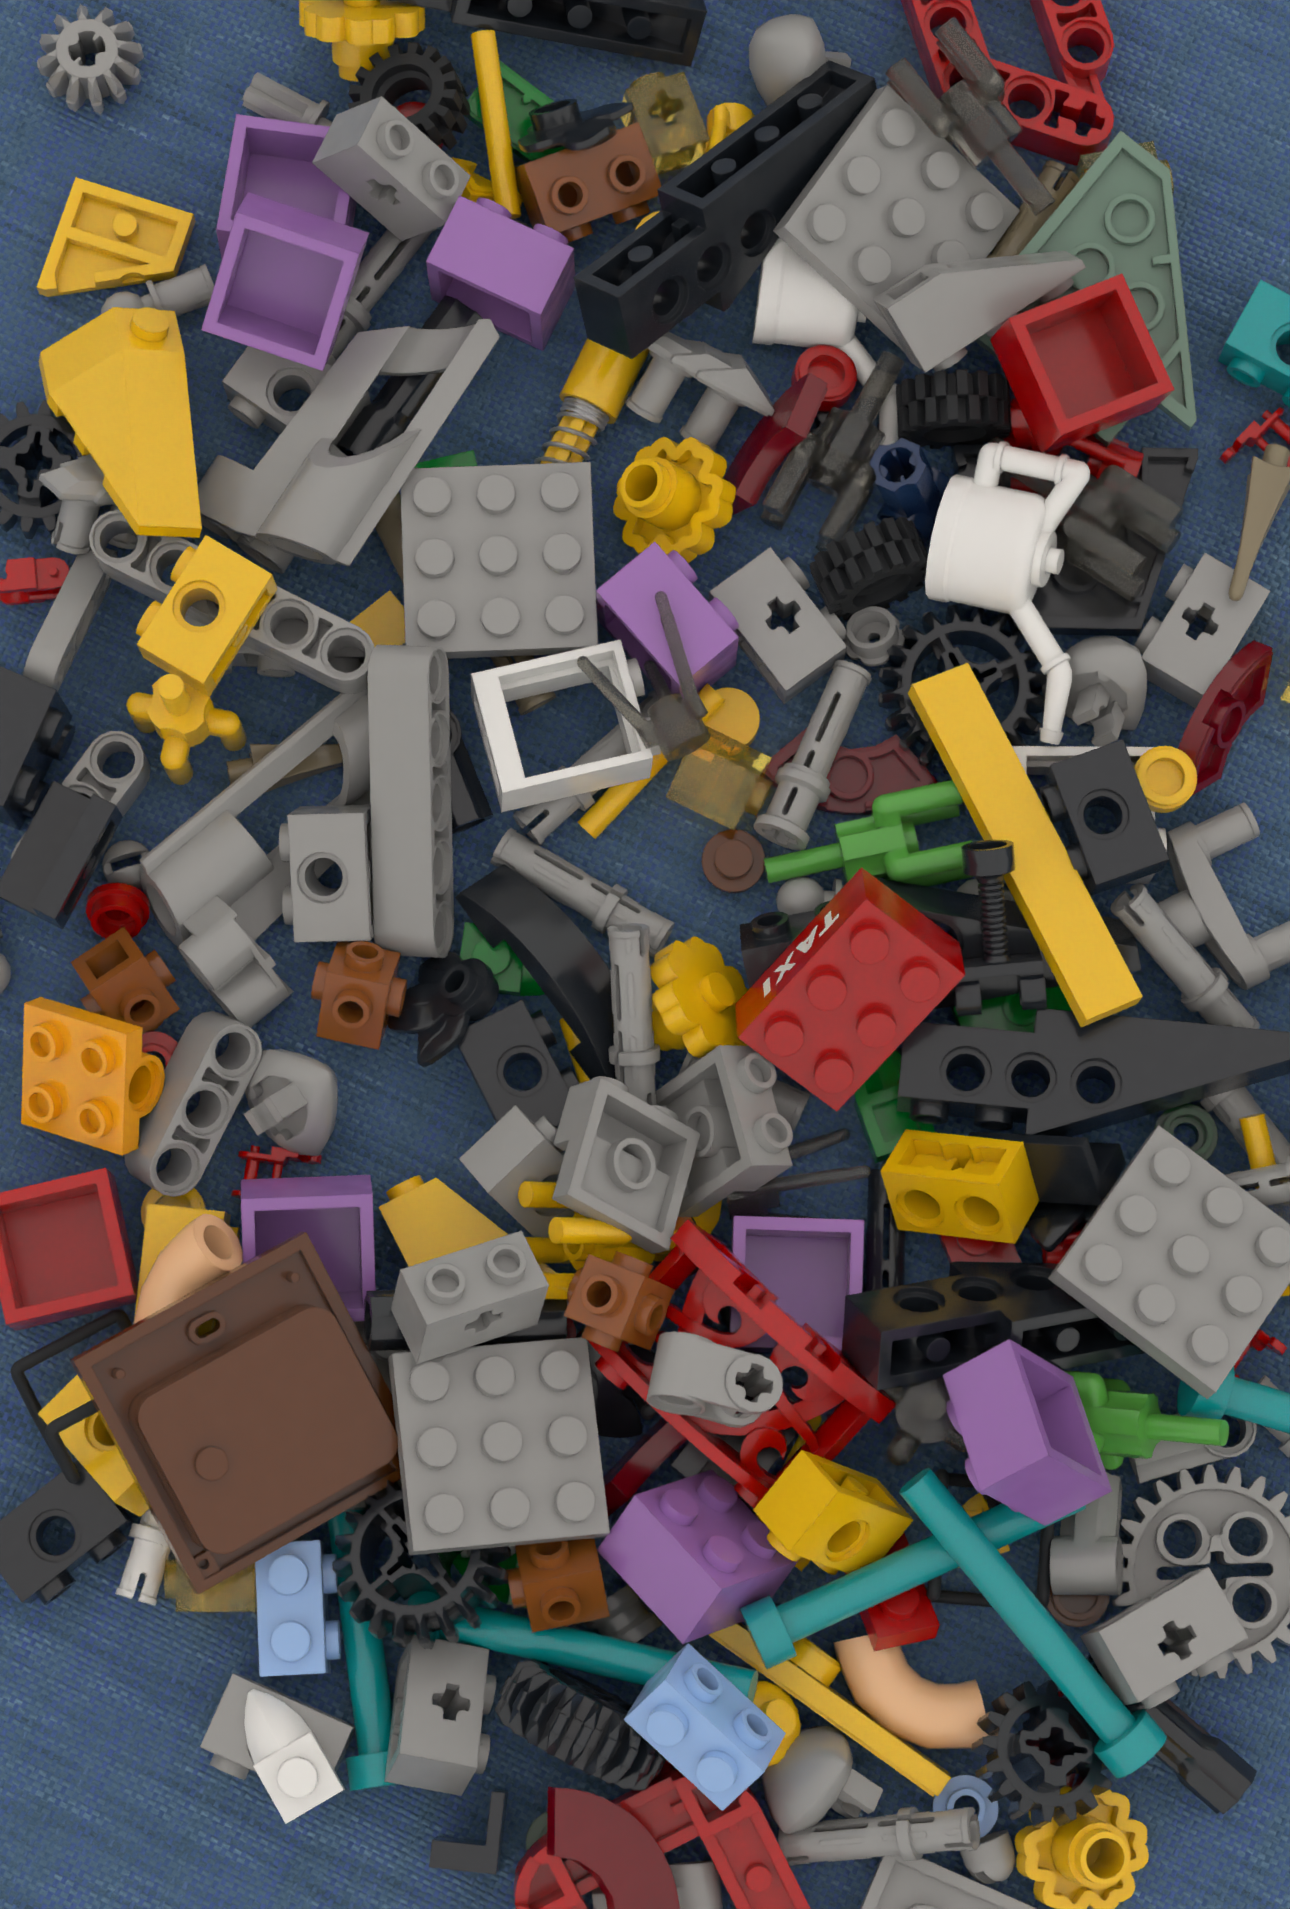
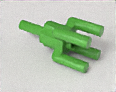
(885, 842)
(1131, 1421)

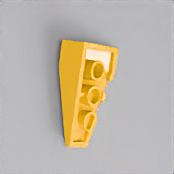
(130, 410)

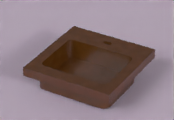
(253, 1423)

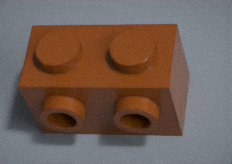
(583, 185)

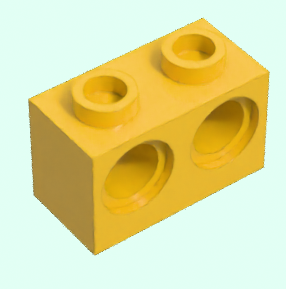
(960, 1186)

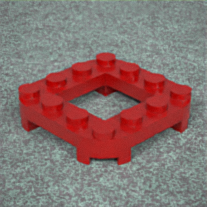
(674, 1814)

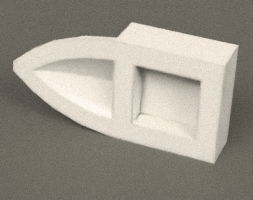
(287, 1756)

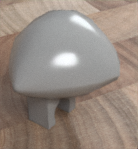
(786, 53)
(1106, 687)
(293, 1101)
(815, 1778)

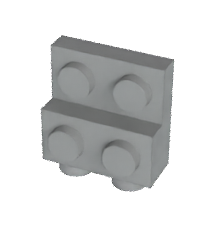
(740, 1131)
(623, 1161)

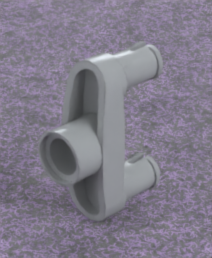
(1202, 906)

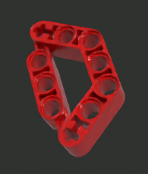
(1074, 96)

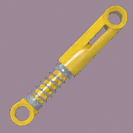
(591, 398)

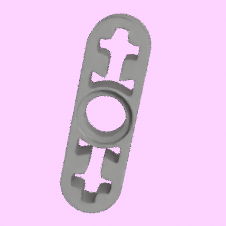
(68, 621)

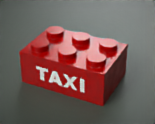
(849, 989)

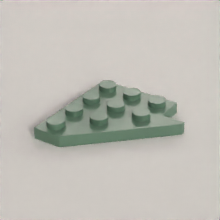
(1126, 224)

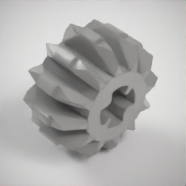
(68, 53)

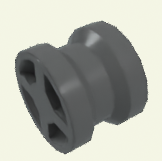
(627, 1617)

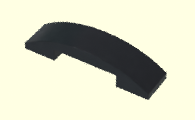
(554, 954)

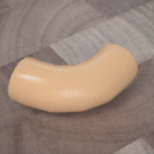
(190, 1260)
(906, 1702)

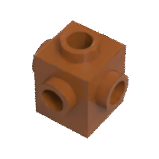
(126, 982)
(358, 993)
(618, 1301)
(558, 1583)

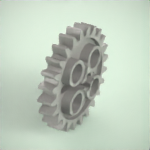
(1210, 1512)

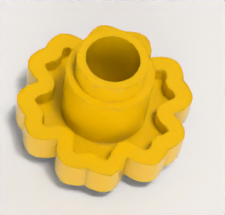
(359, 29)
(674, 497)
(694, 998)
(1086, 1859)

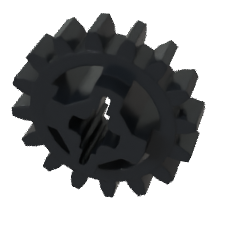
(14, 461)
(1025, 1772)

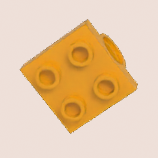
(86, 1076)

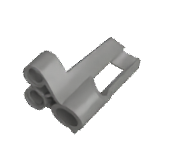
(309, 494)
(218, 886)

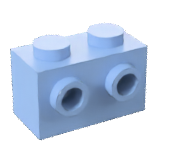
(293, 1610)
(705, 1727)

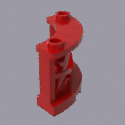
(831, 1377)

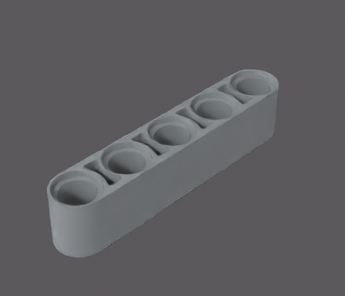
(309, 656)
(411, 799)

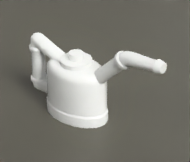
(806, 311)
(1000, 545)

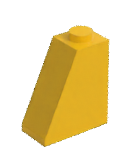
(435, 1221)

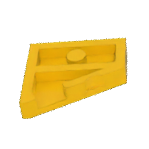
(113, 241)

